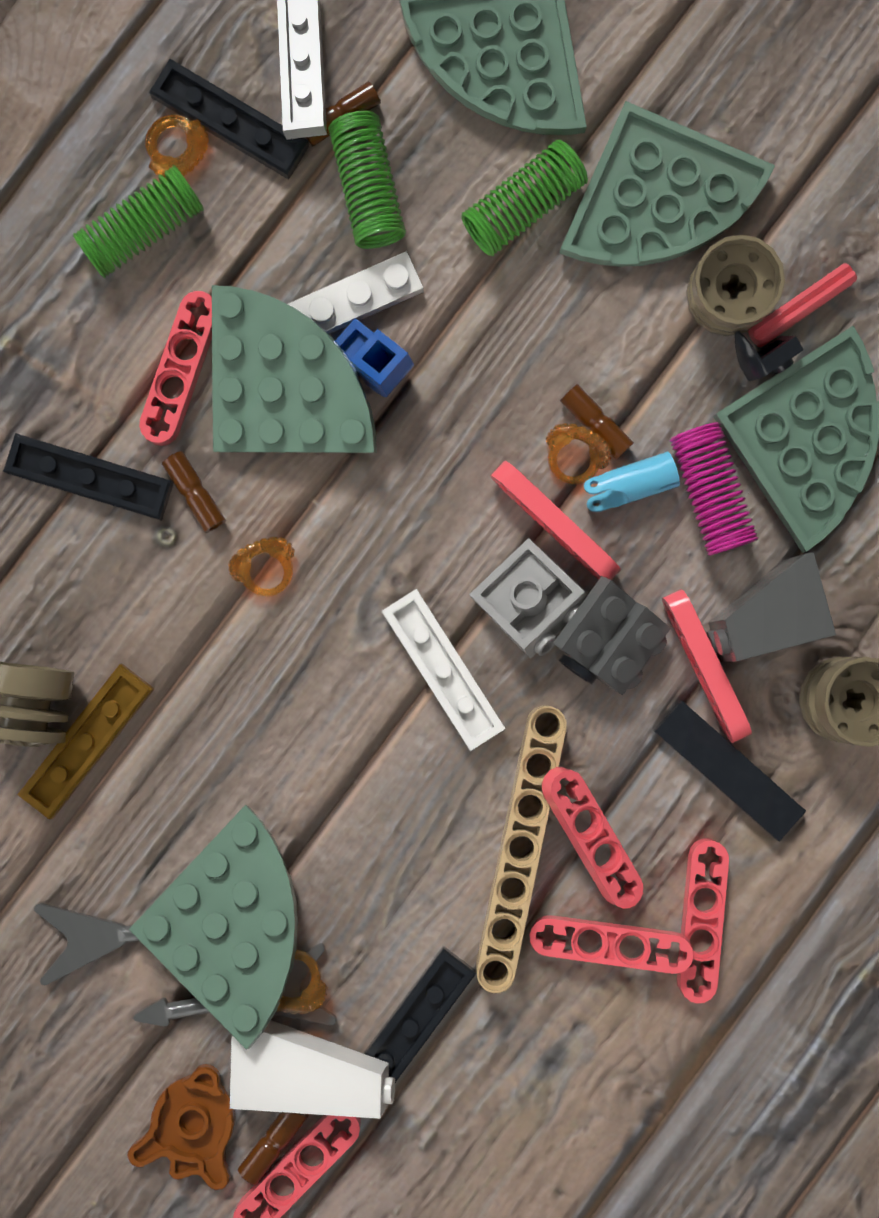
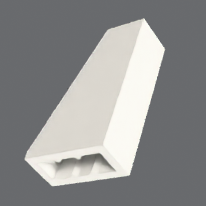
(307, 1076)

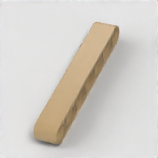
(525, 867)

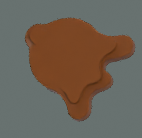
(190, 1129)

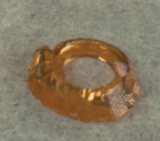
(196, 138)
(562, 435)
(241, 564)
(312, 997)

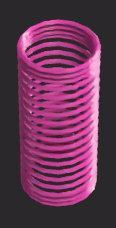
(723, 541)

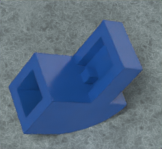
(375, 357)

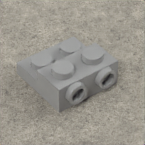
(529, 598)

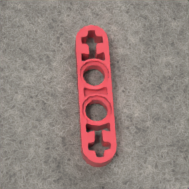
(171, 366)
(555, 521)
(706, 666)
(590, 840)
(708, 920)
(610, 950)
(294, 1168)

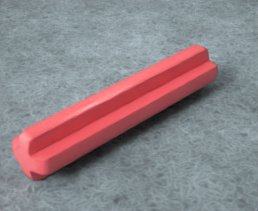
(802, 305)

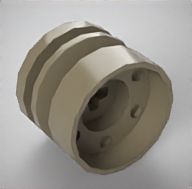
(751, 269)
(826, 690)
(26, 703)

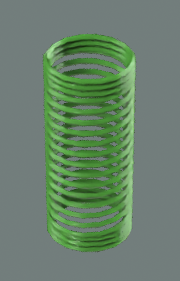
(179, 188)
(378, 222)
(477, 222)

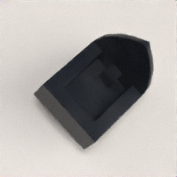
(769, 359)

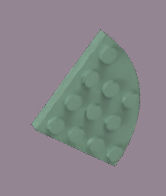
(502, 59)
(660, 193)
(282, 381)
(810, 436)
(229, 927)

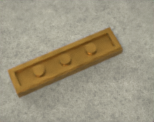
(86, 741)

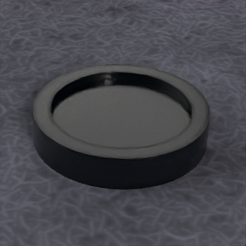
(577, 669)

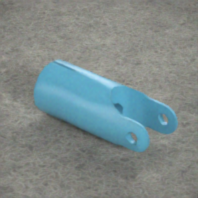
(632, 482)

